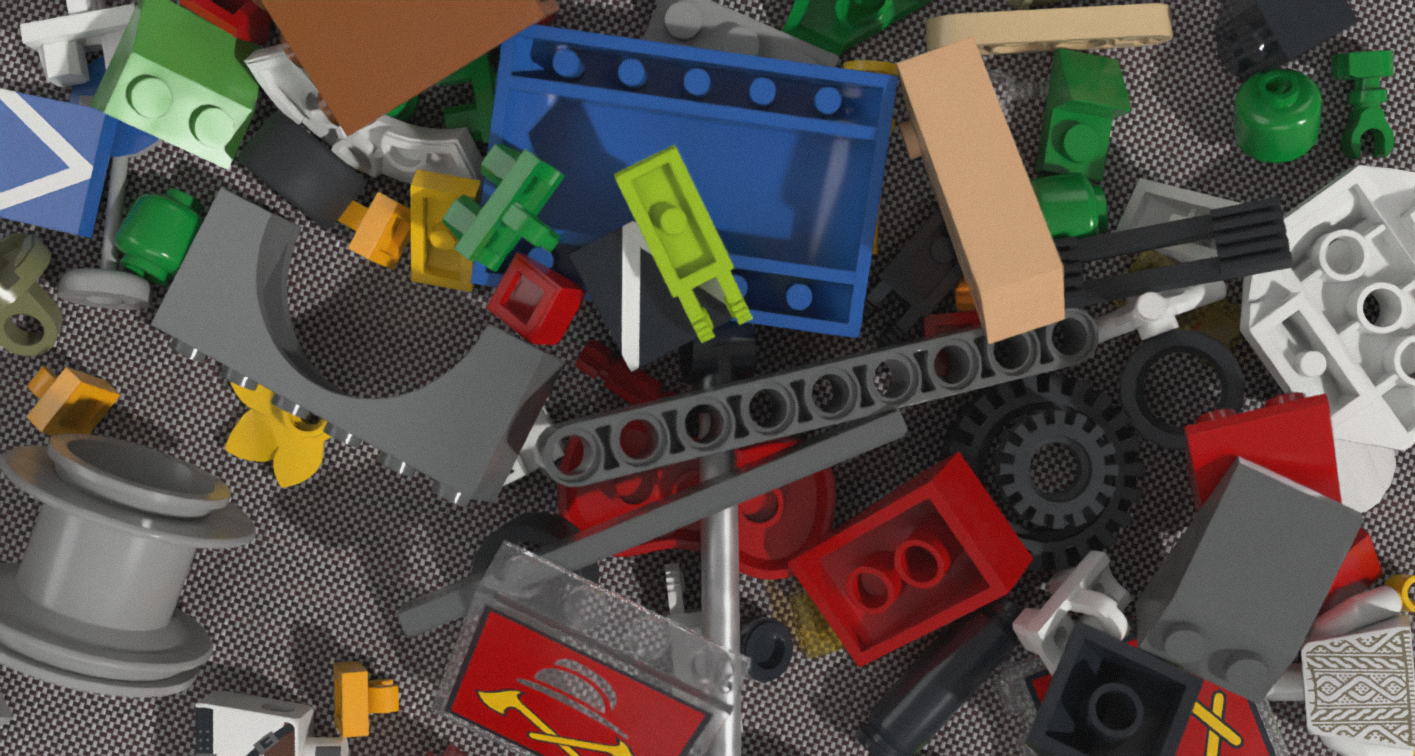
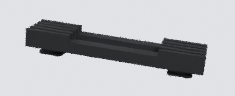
(1247, 241)

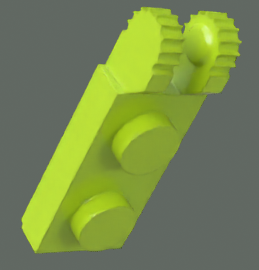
(680, 235)

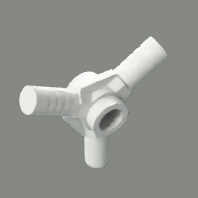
(1156, 312)

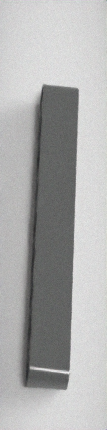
(793, 408)

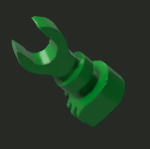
(1365, 71)

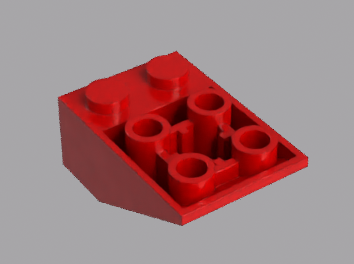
(1285, 437)

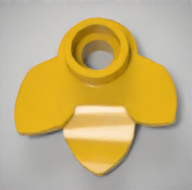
(276, 435)

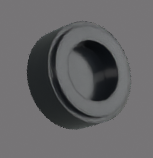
(767, 645)

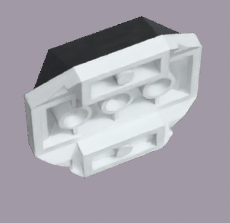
(1311, 317)

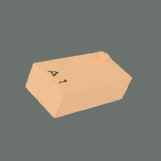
(981, 190)

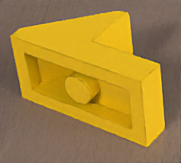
(432, 243)

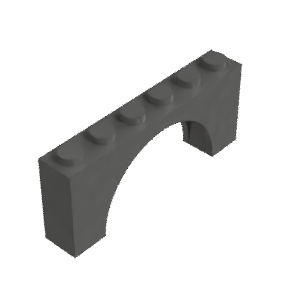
(235, 309)

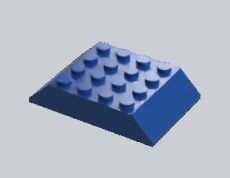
(773, 146)

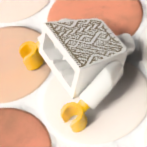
(1359, 674)

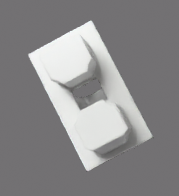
(67, 39)
(1079, 589)

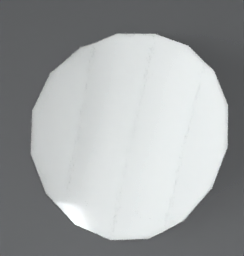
(1363, 473)

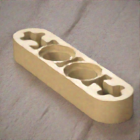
(1055, 28)

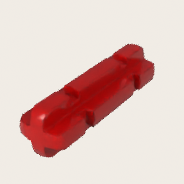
(633, 386)

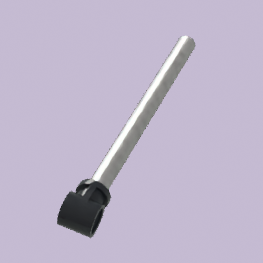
(715, 362)

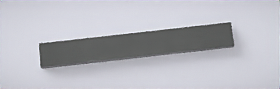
(673, 511)

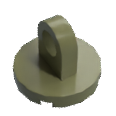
(21, 265)

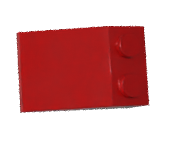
(912, 561)

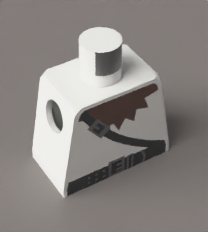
(259, 727)

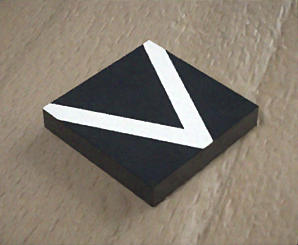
(636, 298)

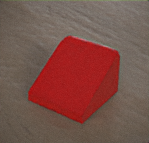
(536, 301)

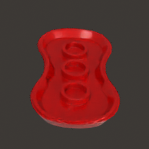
(769, 525)

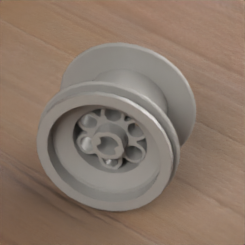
(109, 564)

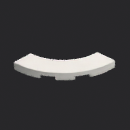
(382, 147)

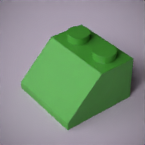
(181, 81)

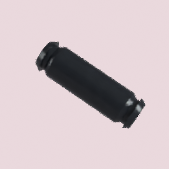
(940, 680)

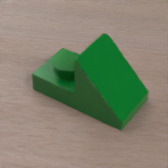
(1079, 114)

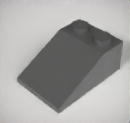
(1246, 580)

